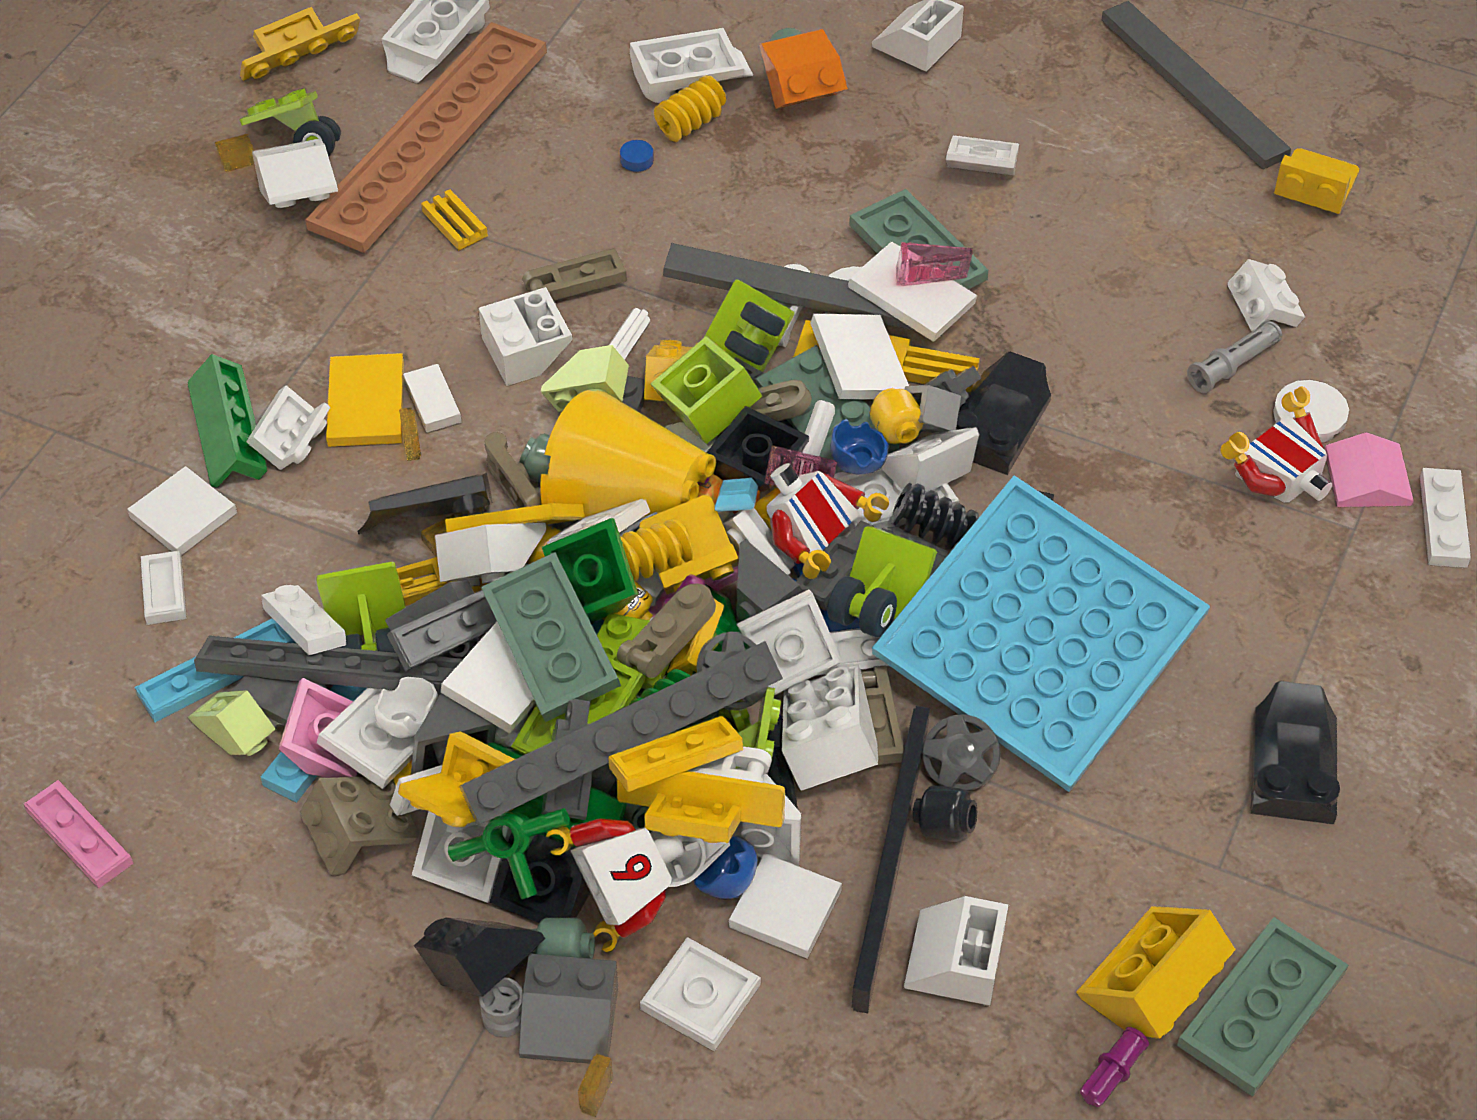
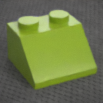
(706, 389)

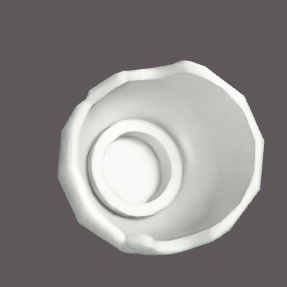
(406, 707)

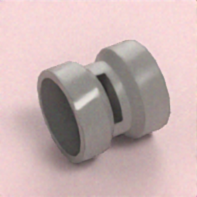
(507, 1000)

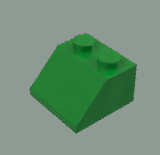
(596, 568)

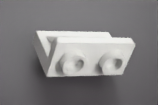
(1264, 295)
(287, 428)
(750, 526)

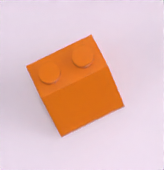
(802, 68)

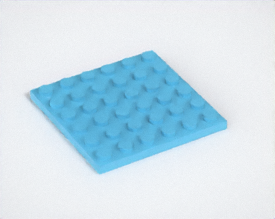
(1041, 631)

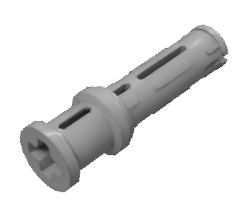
(1224, 362)

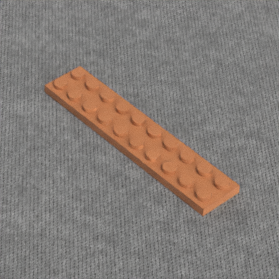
(426, 137)

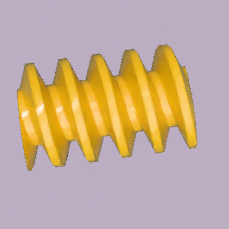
(690, 108)
(657, 548)

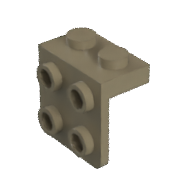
(350, 815)

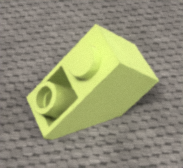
(587, 370)

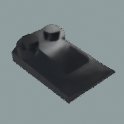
(1005, 409)
(462, 495)
(1295, 755)

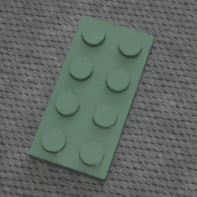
(908, 221)
(813, 372)
(550, 636)
(1262, 1006)

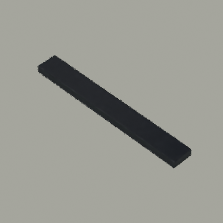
(890, 861)

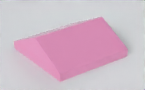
(1368, 472)
(309, 715)

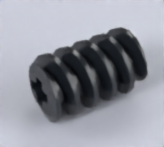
(933, 515)

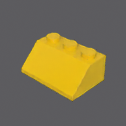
(1158, 969)

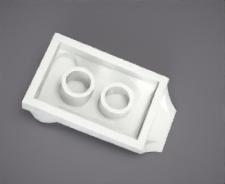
(429, 34)
(679, 60)

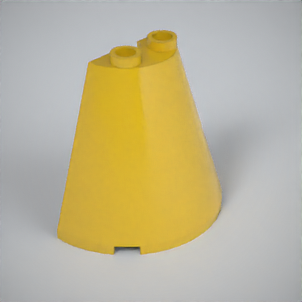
(616, 455)

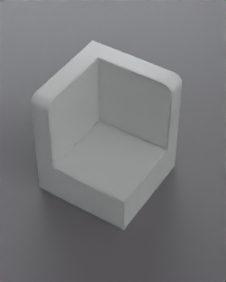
(937, 407)

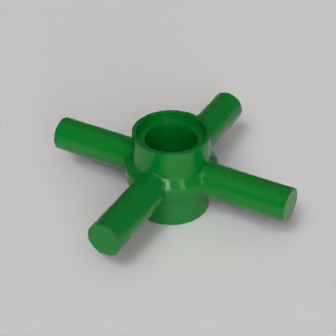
(495, 843)

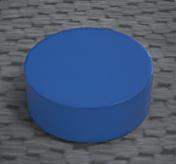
(636, 155)

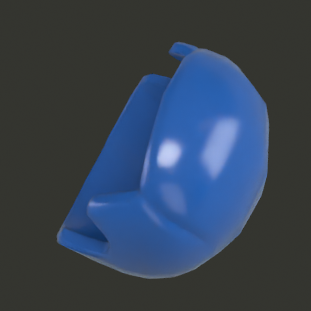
(858, 448)
(730, 872)

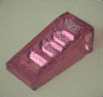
(922, 263)
(819, 463)

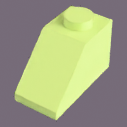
(234, 722)

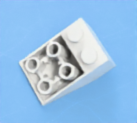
(828, 728)

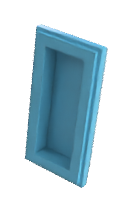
(736, 495)

